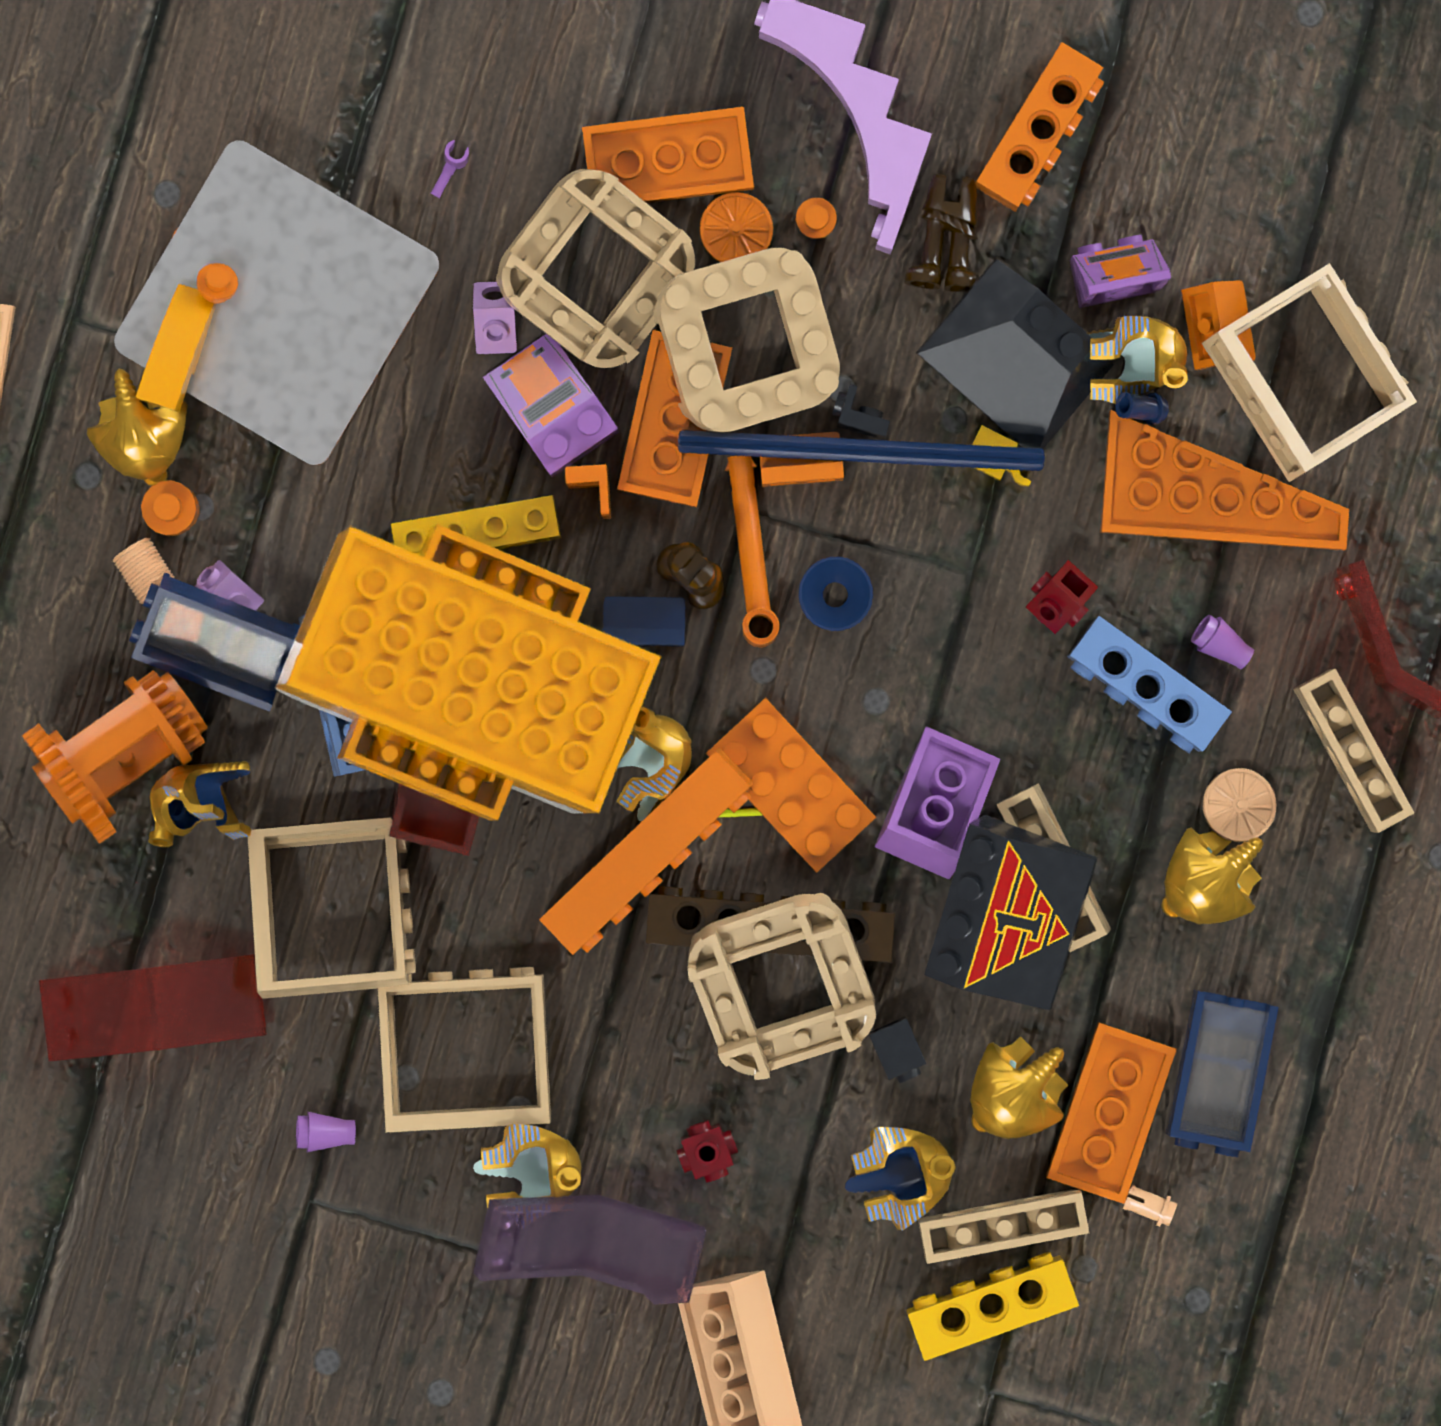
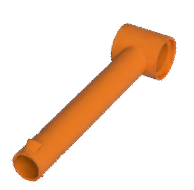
(750, 548)

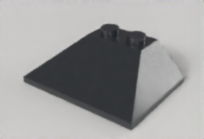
(1015, 356)

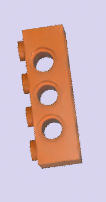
(1067, 69)

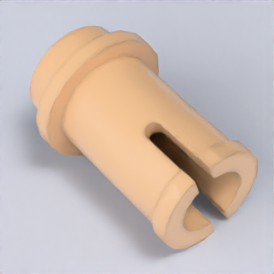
(1152, 1205)

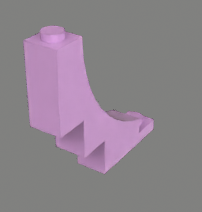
(890, 148)

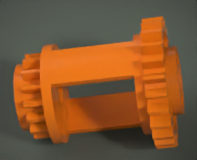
(116, 750)

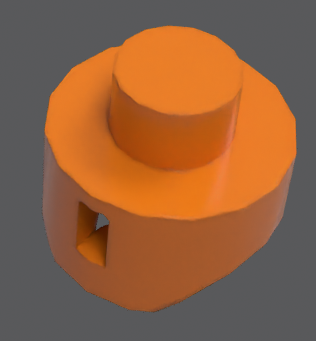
(170, 508)

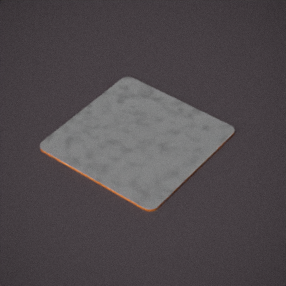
(312, 305)

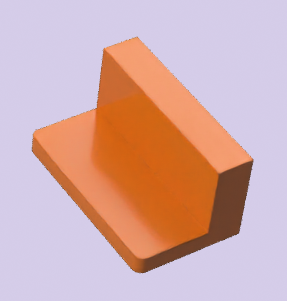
(1211, 309)
(800, 471)
(590, 477)

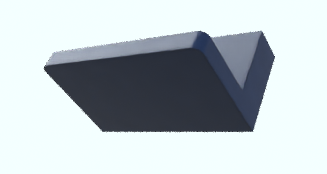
(645, 620)

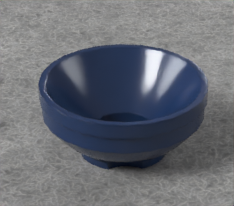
(839, 571)

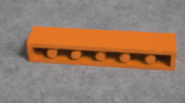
(646, 851)

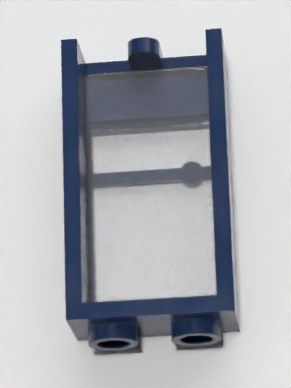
(213, 641)
(1221, 1073)

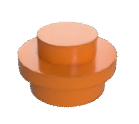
(816, 218)
(217, 282)

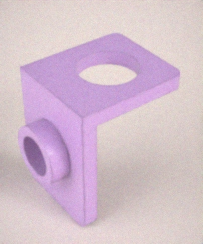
(493, 321)

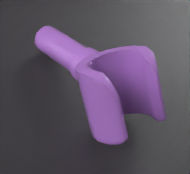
(449, 168)

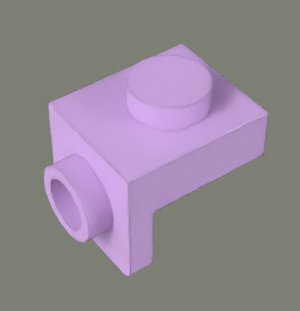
(224, 583)

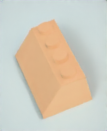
(739, 1353)

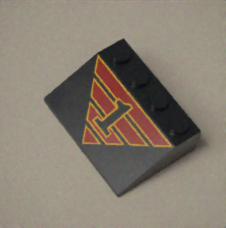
(1010, 914)

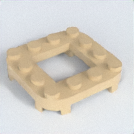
(549, 231)
(692, 357)
(799, 1037)

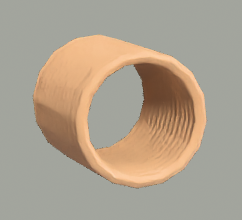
(141, 567)

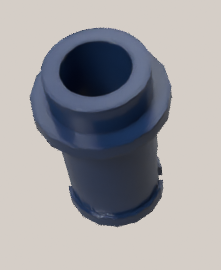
(1149, 408)

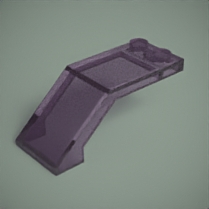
(593, 1240)

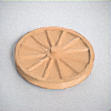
(1239, 805)

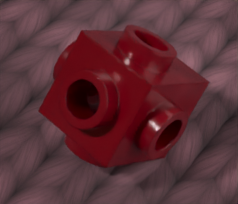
(1061, 597)
(706, 1135)

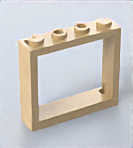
(1260, 402)
(262, 906)
(473, 1117)

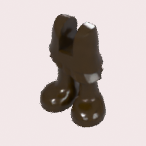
(960, 221)
(696, 574)

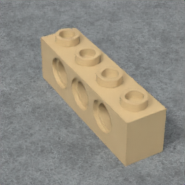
(1353, 751)
(1033, 813)
(1003, 1225)

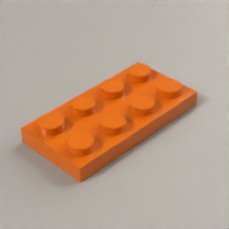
(674, 154)
(652, 456)
(794, 786)
(1111, 1113)

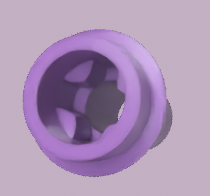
(1220, 641)
(323, 1132)

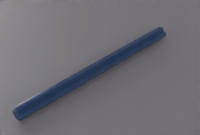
(861, 450)

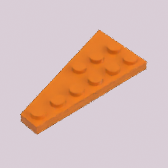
(1187, 492)

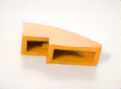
(176, 349)

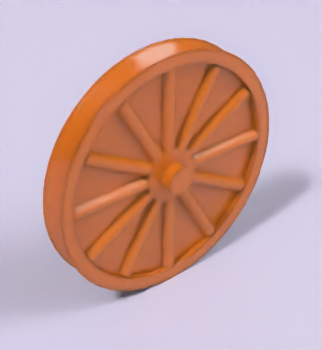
(735, 226)

